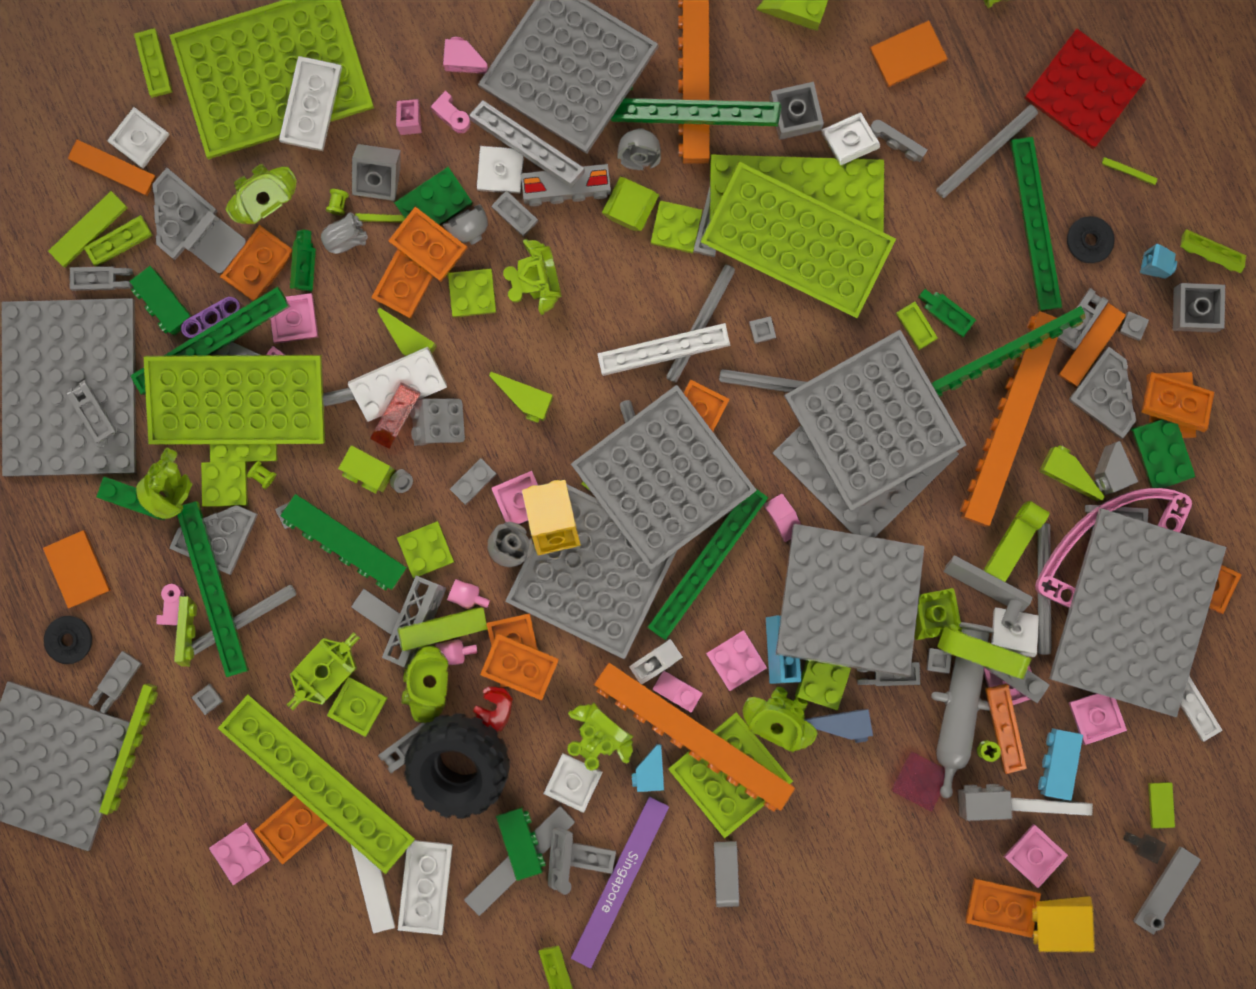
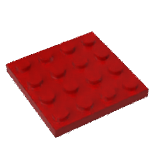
(1085, 89)

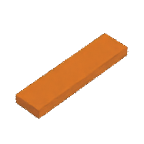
(112, 167)
(1091, 345)
(1006, 728)

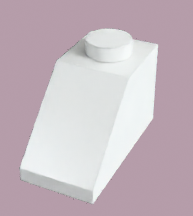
(655, 661)

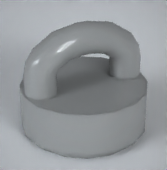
(401, 481)

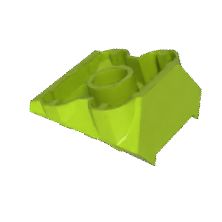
(630, 204)
(935, 612)

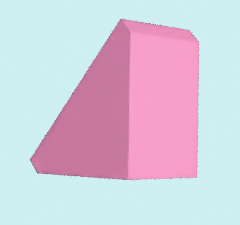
(408, 117)
(782, 516)

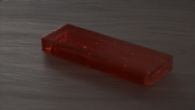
(395, 415)

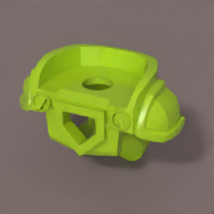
(277, 183)
(535, 276)
(165, 478)
(423, 701)
(763, 715)
(598, 736)

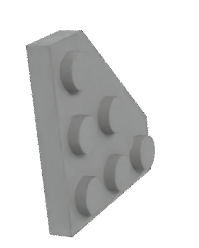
(176, 211)
(1107, 394)
(227, 535)

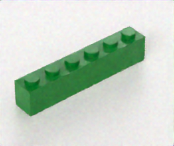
(343, 541)

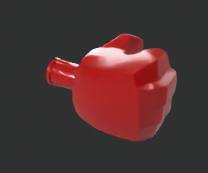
(500, 716)

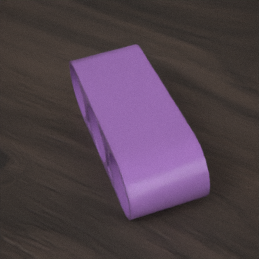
(201, 318)

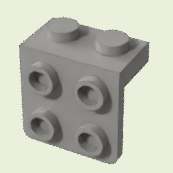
(213, 242)
(437, 421)

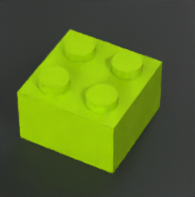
(363, 467)

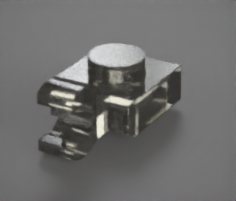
(1147, 846)

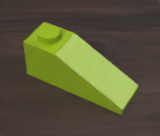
(405, 337)
(528, 399)
(1067, 470)

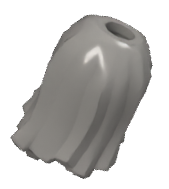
(343, 234)

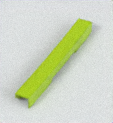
(1130, 171)
(380, 218)

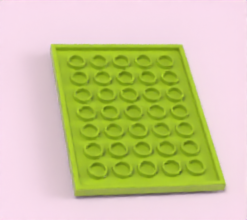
(245, 65)

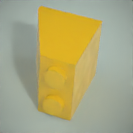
(551, 517)
(1064, 925)

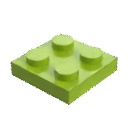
(676, 226)
(472, 293)
(224, 484)
(425, 549)
(823, 683)
(357, 706)

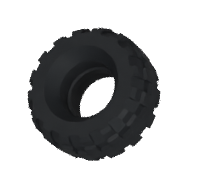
(448, 791)

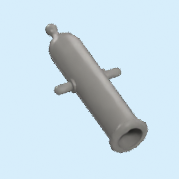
(960, 711)

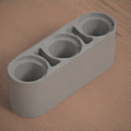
(726, 874)

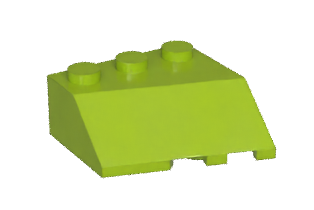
(801, 12)

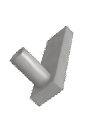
(991, 586)
(1166, 890)

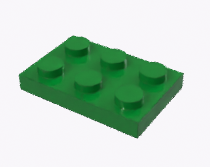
(438, 198)
(1163, 453)

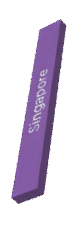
(619, 882)

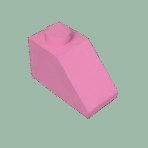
(462, 57)
(677, 691)

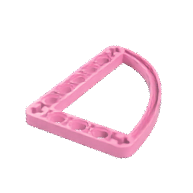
(1089, 520)

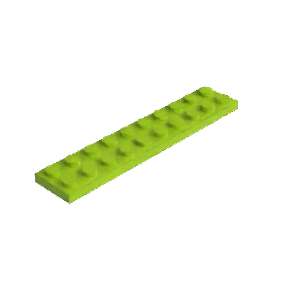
(316, 784)

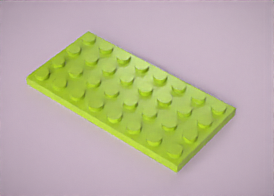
(850, 188)
(797, 240)
(234, 399)

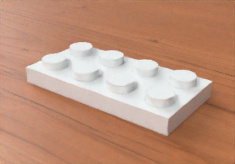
(310, 103)
(377, 387)
(425, 887)

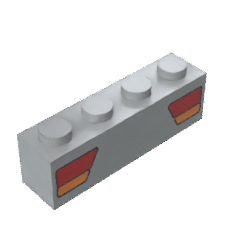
(544, 187)

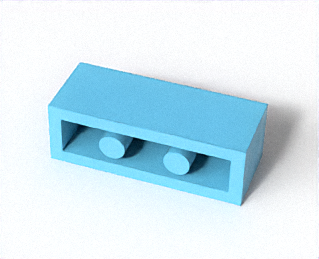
(781, 668)
(1060, 764)

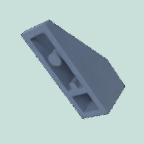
(848, 724)

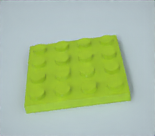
(718, 798)

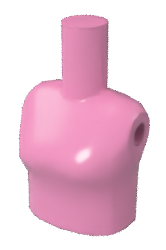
(466, 595)
(455, 651)

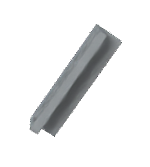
(426, 612)

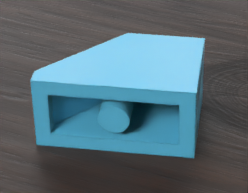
(1158, 262)
(649, 772)

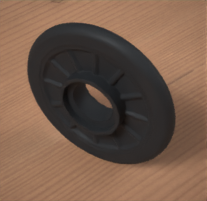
(1104, 239)
(81, 636)

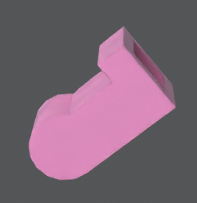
(456, 119)
(170, 595)

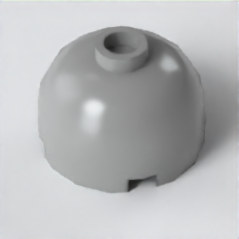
(639, 149)
(468, 225)
(509, 545)

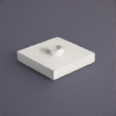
(138, 137)
(850, 138)
(499, 170)
(1021, 637)
(572, 783)

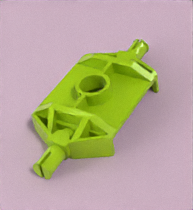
(337, 659)

